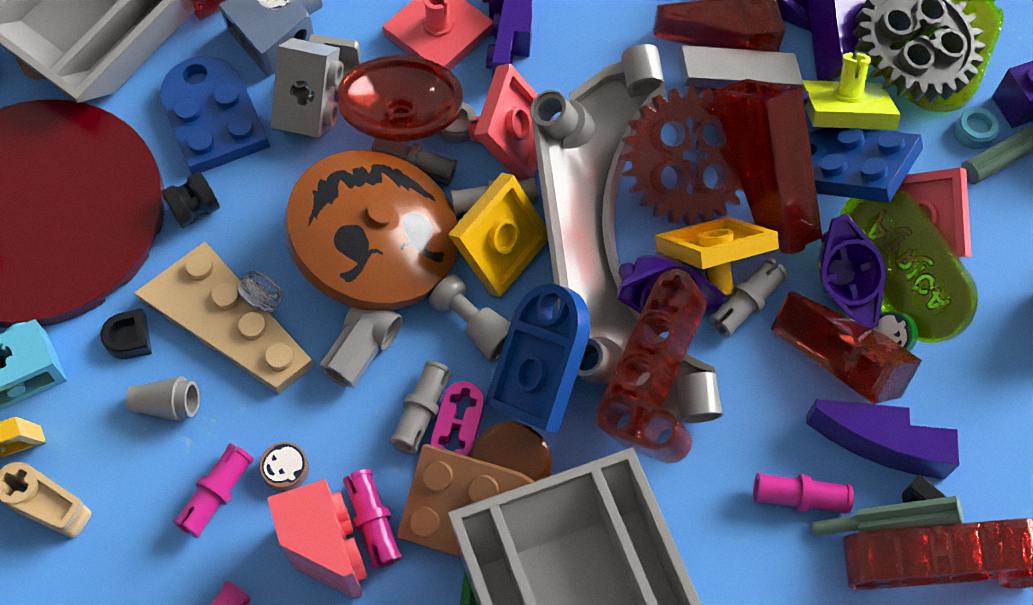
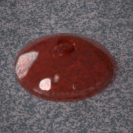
(400, 98)

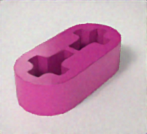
(448, 421)

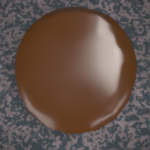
(515, 448)

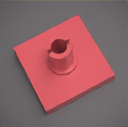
(438, 30)
(507, 123)
(945, 201)

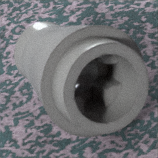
(166, 398)

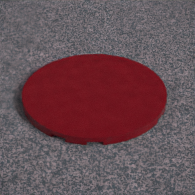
(73, 208)

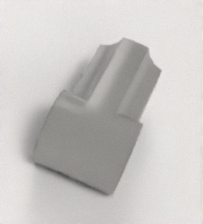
(358, 344)

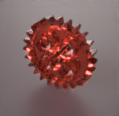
(652, 155)

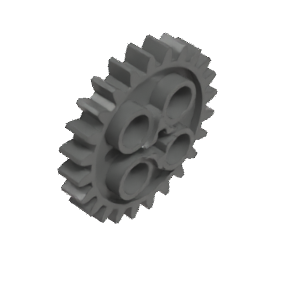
(924, 64)

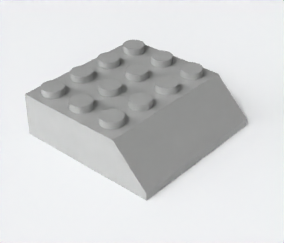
(88, 44)
(574, 541)

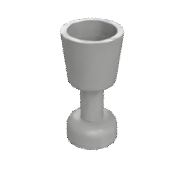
(484, 326)

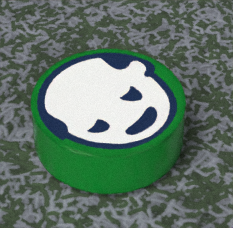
(899, 328)

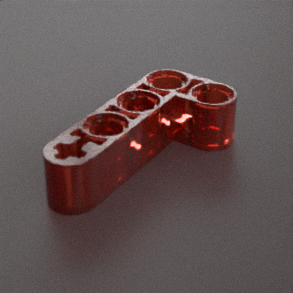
(675, 307)
(942, 555)

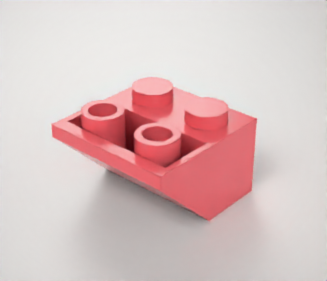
(313, 535)

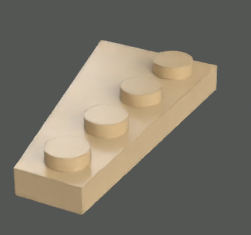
(204, 300)

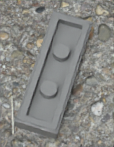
(722, 67)

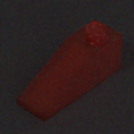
(722, 24)
(847, 349)

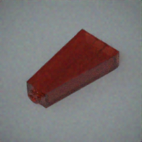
(772, 157)

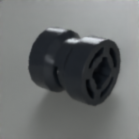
(190, 199)

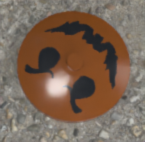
(370, 230)

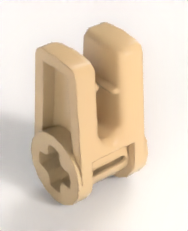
(42, 500)

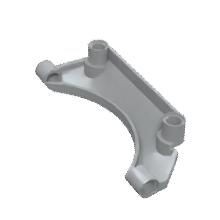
(579, 193)

